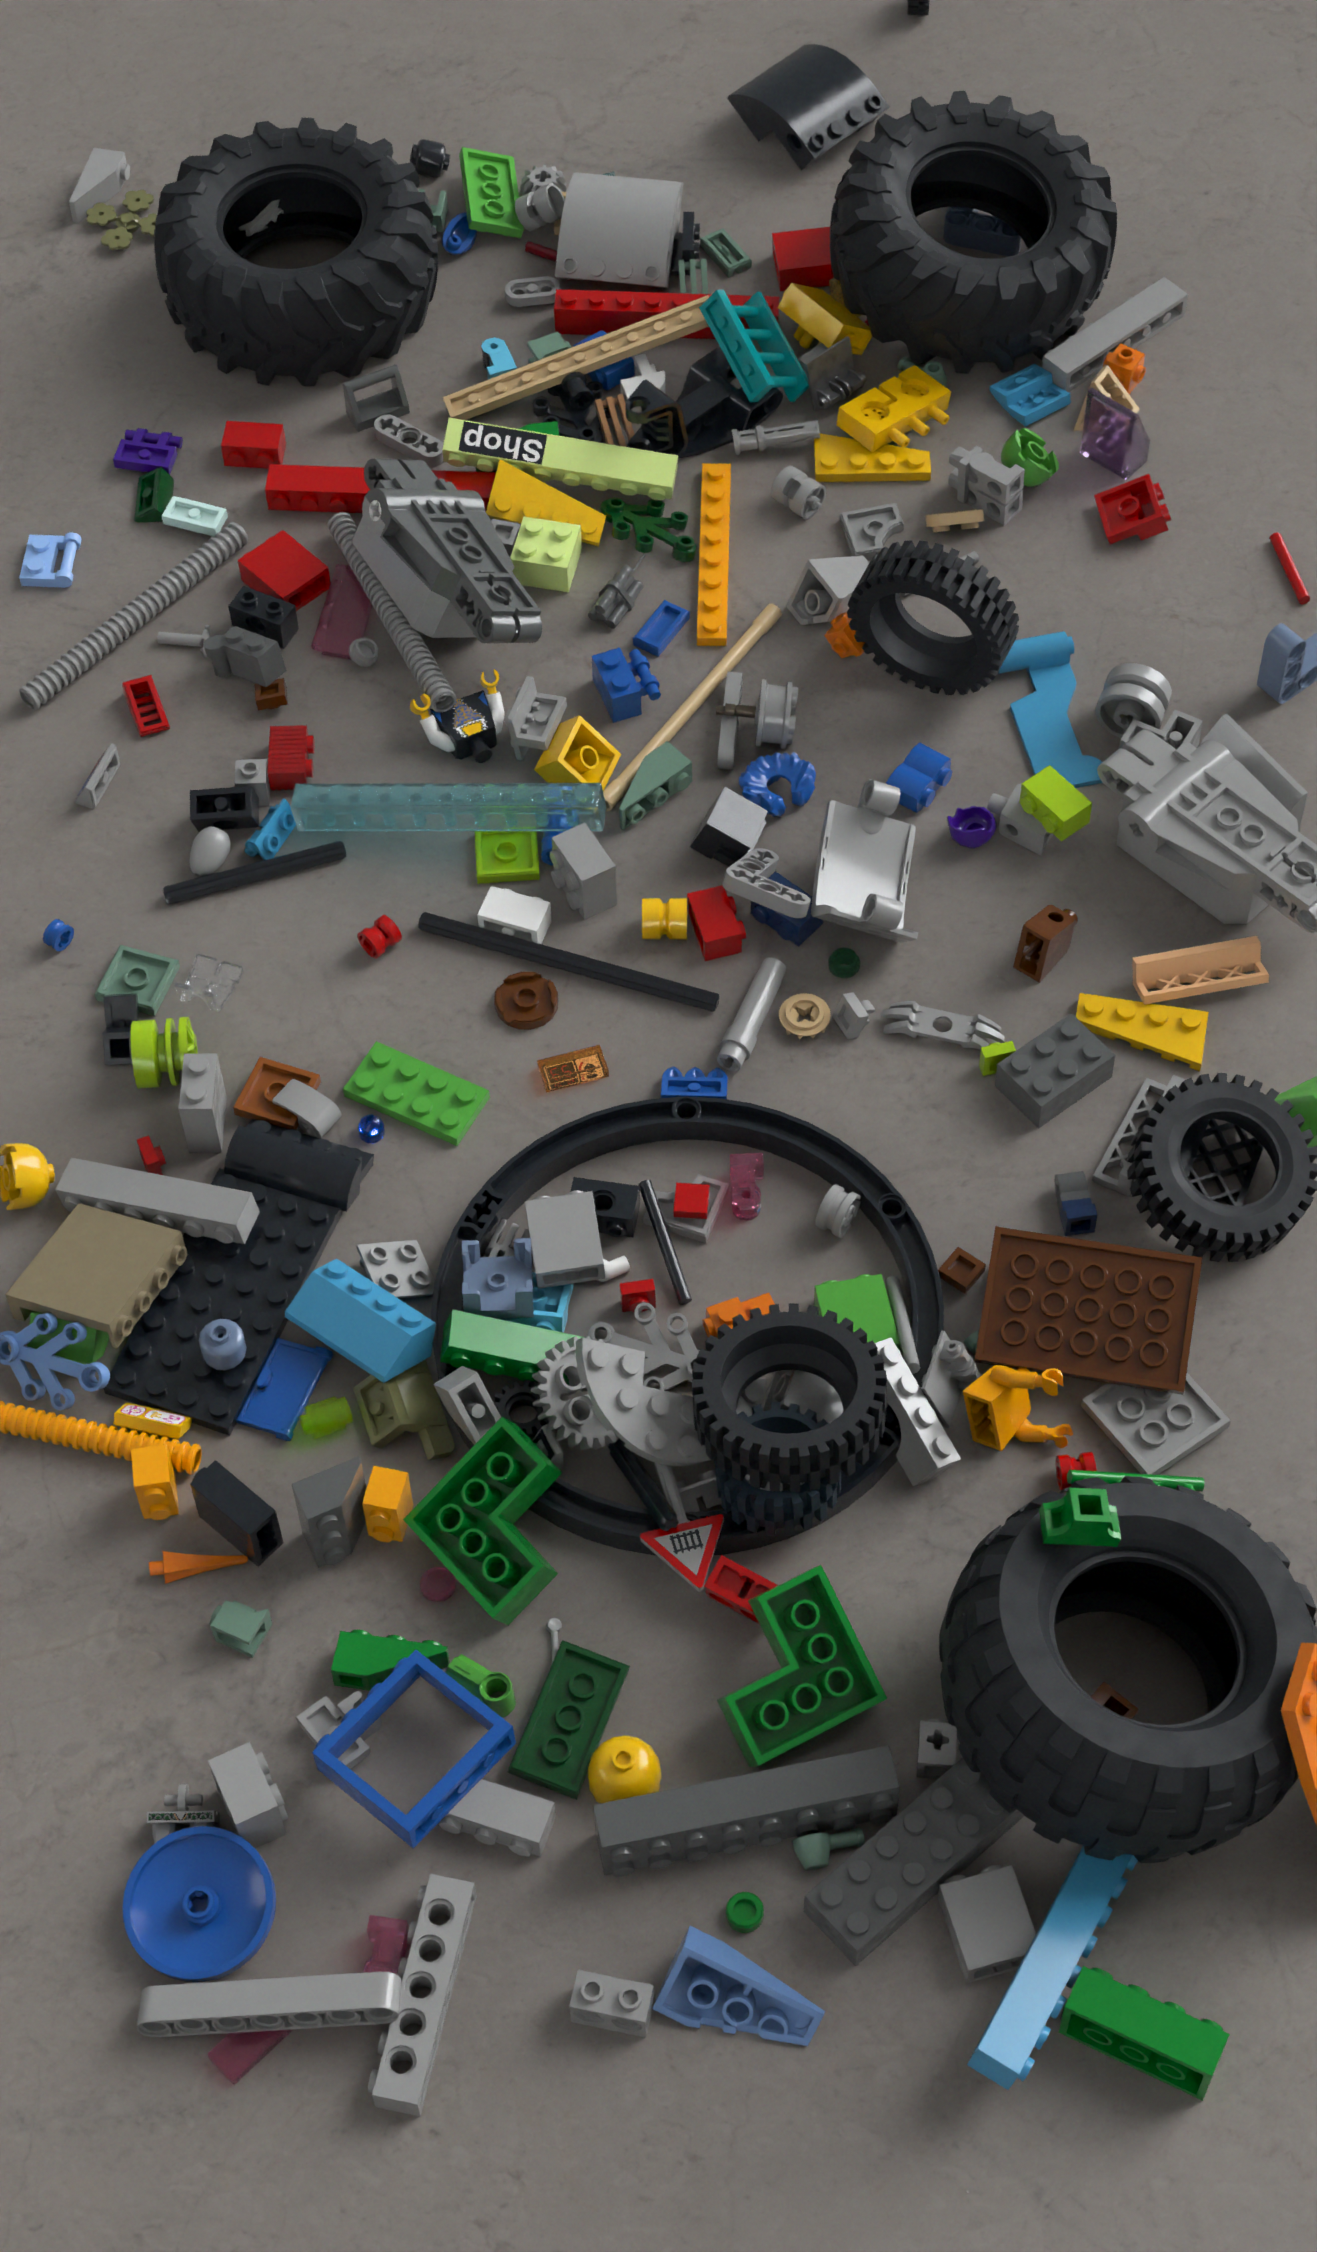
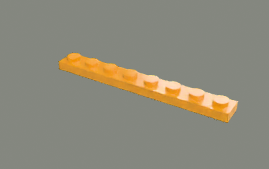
(714, 555)

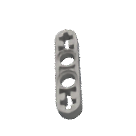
(730, 724)

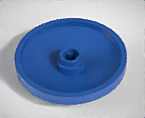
(199, 1904)

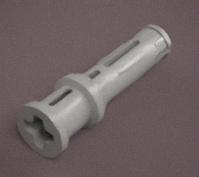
(762, 437)

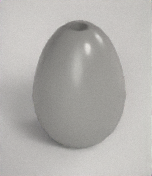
(208, 851)

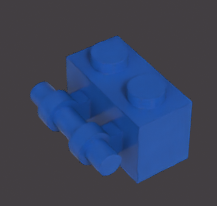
(617, 683)

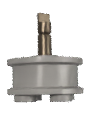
(770, 713)

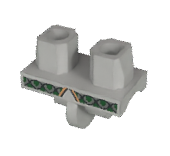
(166, 1821)

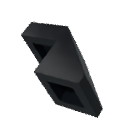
(119, 1014)

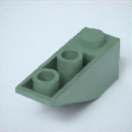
(657, 779)

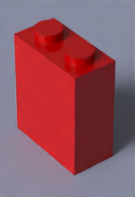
(802, 257)
(285, 570)

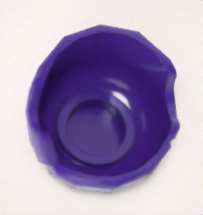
(972, 826)

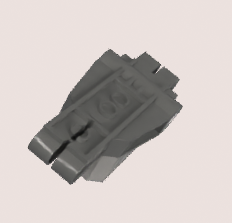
(441, 556)

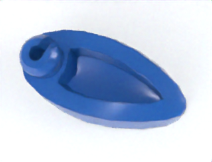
(457, 236)

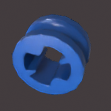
(58, 935)

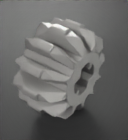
(540, 177)

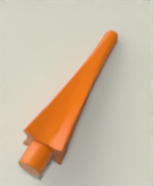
(181, 1565)

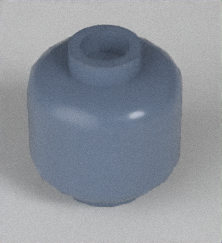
(222, 1344)

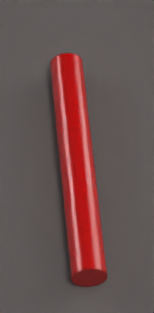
(1289, 568)

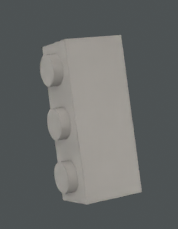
(503, 1817)

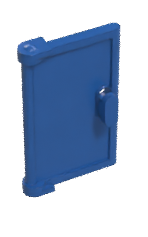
(289, 1380)

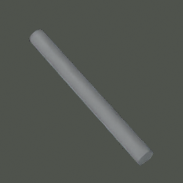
(902, 1324)

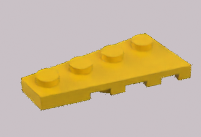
(849, 461)
(522, 495)
(1160, 1028)

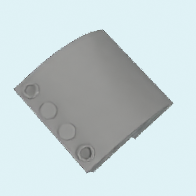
(618, 230)

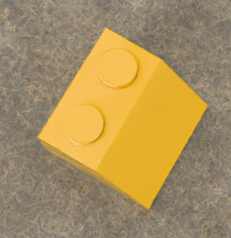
(577, 755)

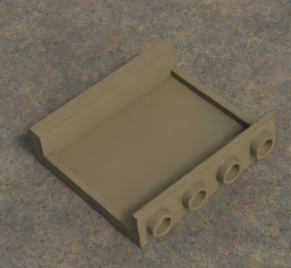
(99, 1271)

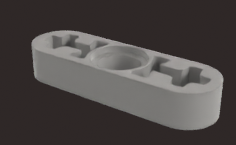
(403, 430)

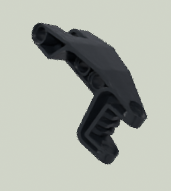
(702, 413)

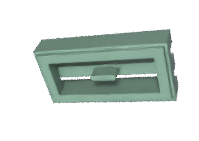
(720, 253)
(692, 266)

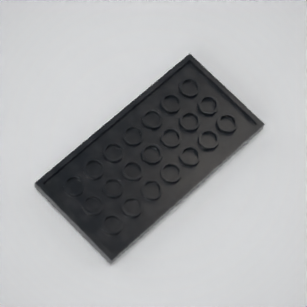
(223, 1281)

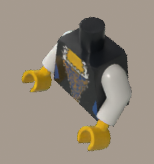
(468, 726)

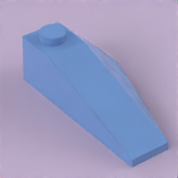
(726, 1990)

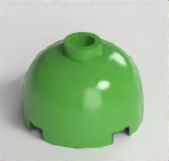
(1027, 451)

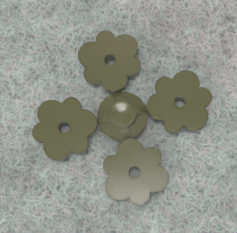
(126, 222)

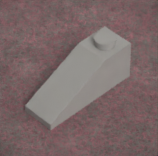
(99, 181)

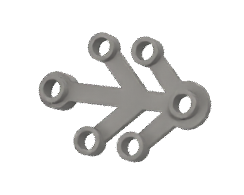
(658, 1353)

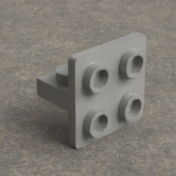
(533, 718)

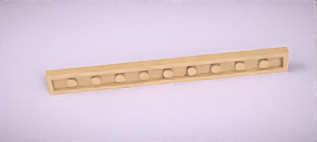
(580, 358)

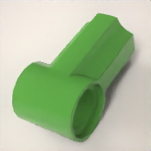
(483, 1684)

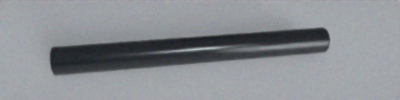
(665, 1242)

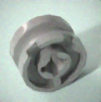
(837, 1210)

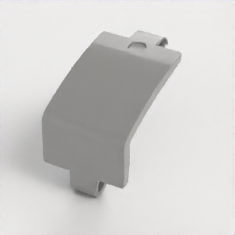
(865, 865)

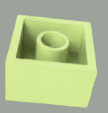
(546, 553)

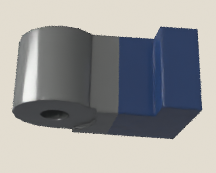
(1075, 1203)

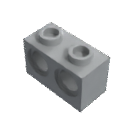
(612, 2003)

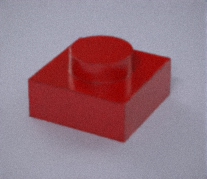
(150, 1155)
(635, 1293)

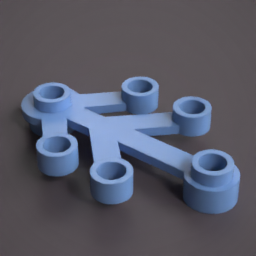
(46, 1361)

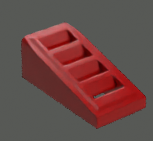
(138, 687)

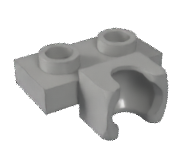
(324, 1718)

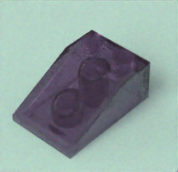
(1113, 435)

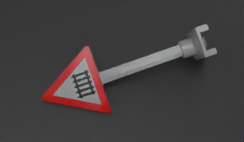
(689, 1545)

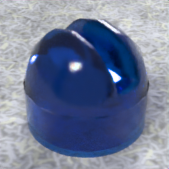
(376, 1130)

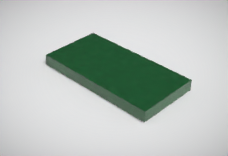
(568, 1719)

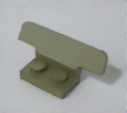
(403, 1405)

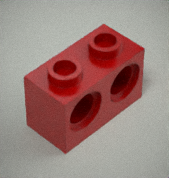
(735, 1585)

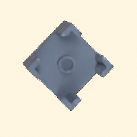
(498, 1284)

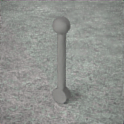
(553, 1626)

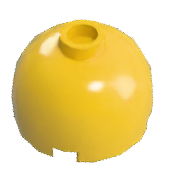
(24, 1175)
(623, 1769)

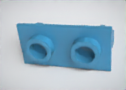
(273, 832)

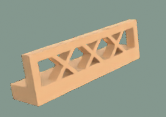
(1197, 967)

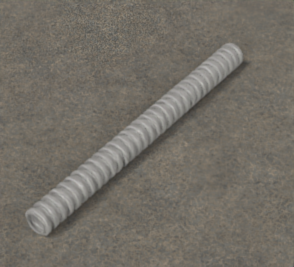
(133, 616)
(406, 638)

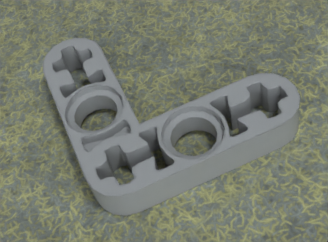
(750, 880)

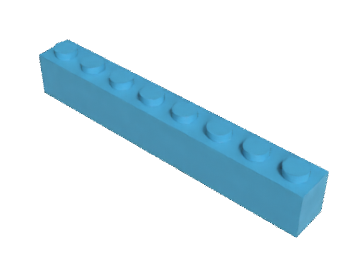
(1049, 1967)

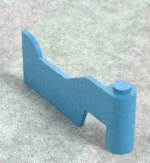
(1043, 714)

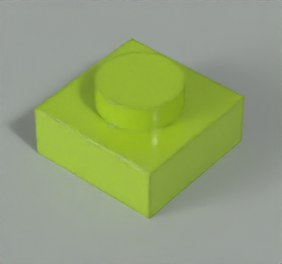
(993, 1054)

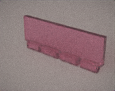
(343, 616)

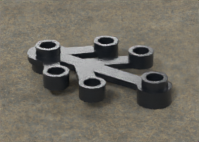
(570, 415)

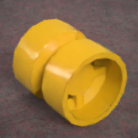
(664, 918)

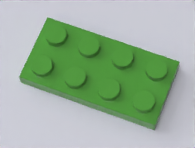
(490, 192)
(416, 1093)

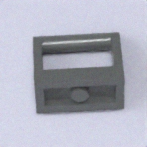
(390, 402)

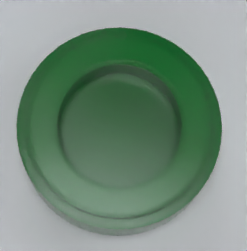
(744, 1912)

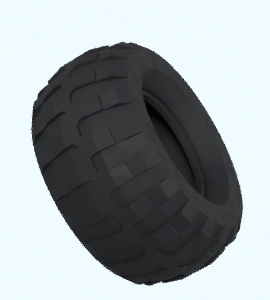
(1065, 1755)

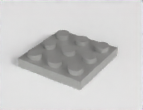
(1153, 1425)

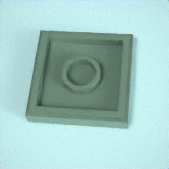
(139, 973)

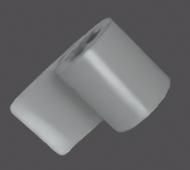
(314, 1110)

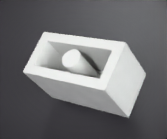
(515, 914)

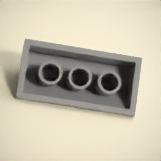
(1260, 765)

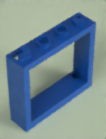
(451, 1787)

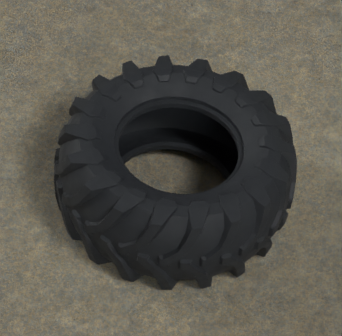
(984, 162)
(305, 316)

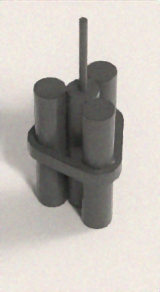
(617, 596)

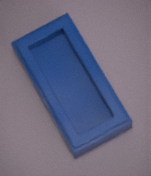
(661, 628)

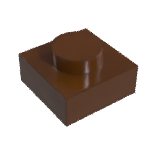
(272, 695)
(961, 1270)

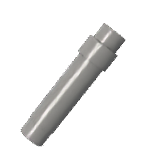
(741, 1035)

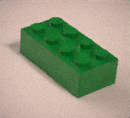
(1143, 2031)

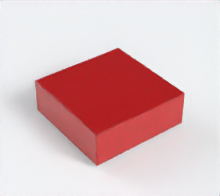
(691, 1200)

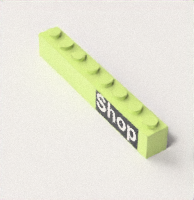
(561, 458)

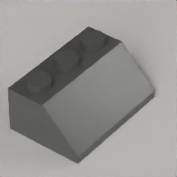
(332, 1510)

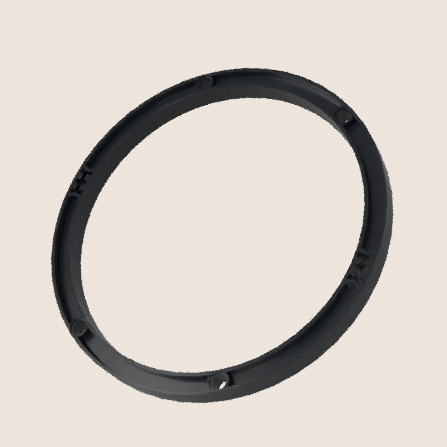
(709, 1120)

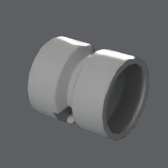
(540, 207)

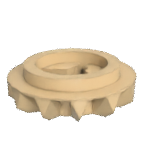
(803, 1005)

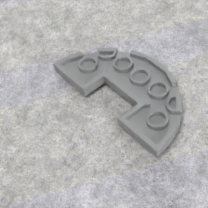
(646, 1418)

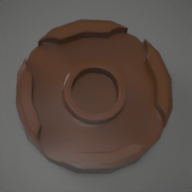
(526, 1000)

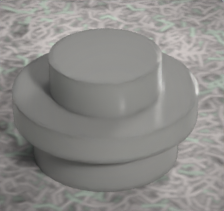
(363, 651)

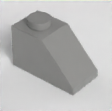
(468, 1402)

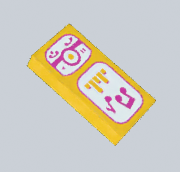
(152, 1420)

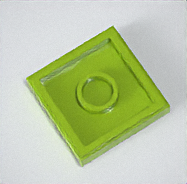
(506, 856)

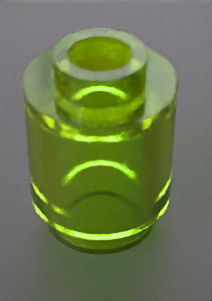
(326, 1417)

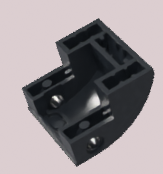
(809, 102)

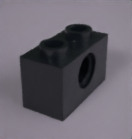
(264, 615)
(224, 808)
(619, 1199)

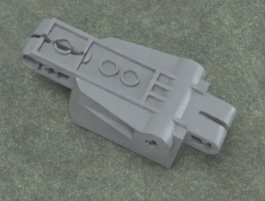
(1212, 830)

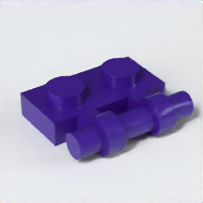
(147, 451)

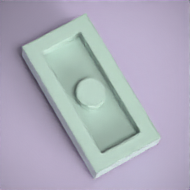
(194, 516)

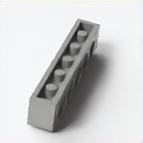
(408, 2090)

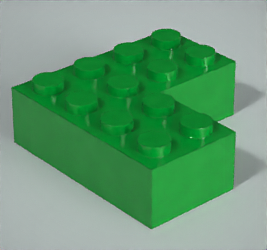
(472, 1518)
(820, 1672)

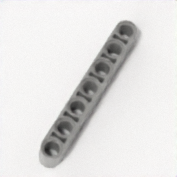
(269, 2004)

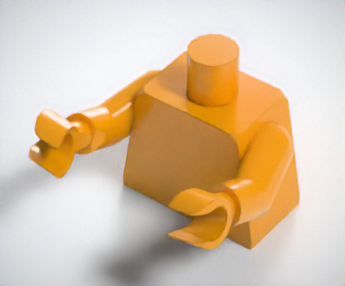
(1001, 1402)

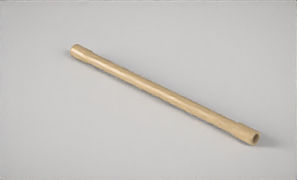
(760, 626)

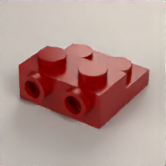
(1133, 510)

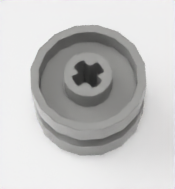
(1131, 694)

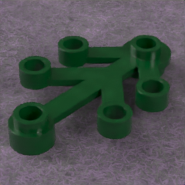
(618, 511)

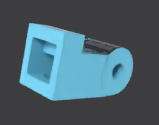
(496, 357)

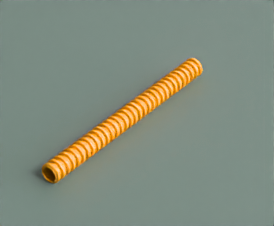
(91, 1436)

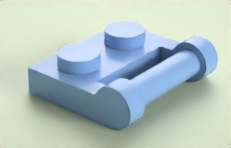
(41, 560)

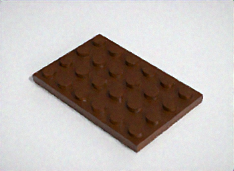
(1089, 1310)

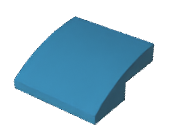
(1030, 394)

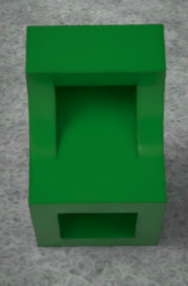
(1080, 1519)

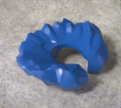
(769, 770)

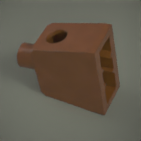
(1047, 929)

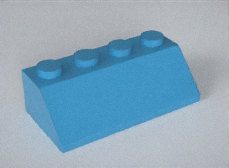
(362, 1321)

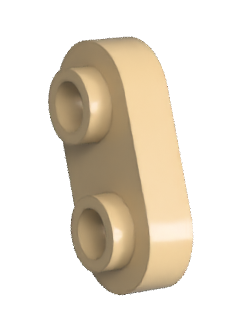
(968, 519)

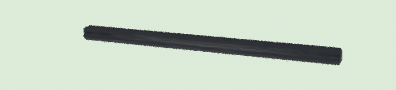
(569, 961)

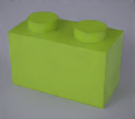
(1055, 803)

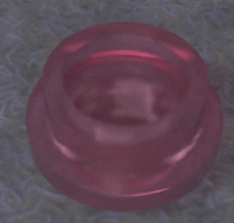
(437, 1584)

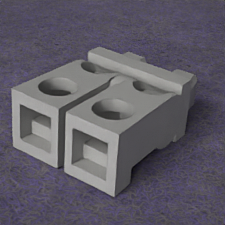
(987, 483)

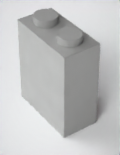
(203, 1103)
(565, 1239)
(987, 1921)

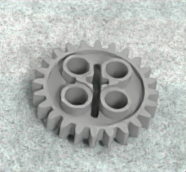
(587, 1428)

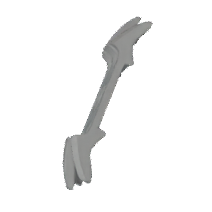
(964, 1030)

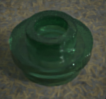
(844, 956)

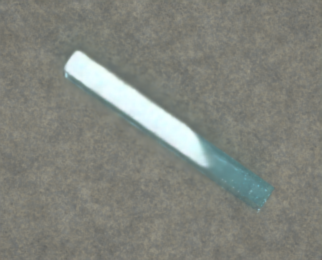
(448, 806)

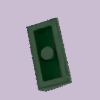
(153, 495)

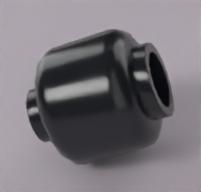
(429, 158)

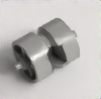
(798, 492)

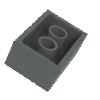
(1054, 1070)

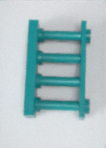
(742, 354)

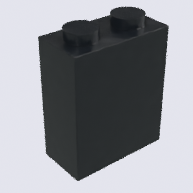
(236, 1512)

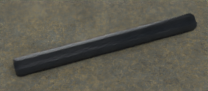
(254, 872)

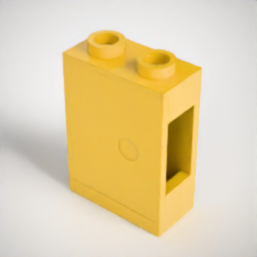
(823, 318)

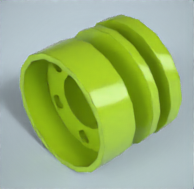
(161, 1052)

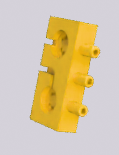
(895, 409)

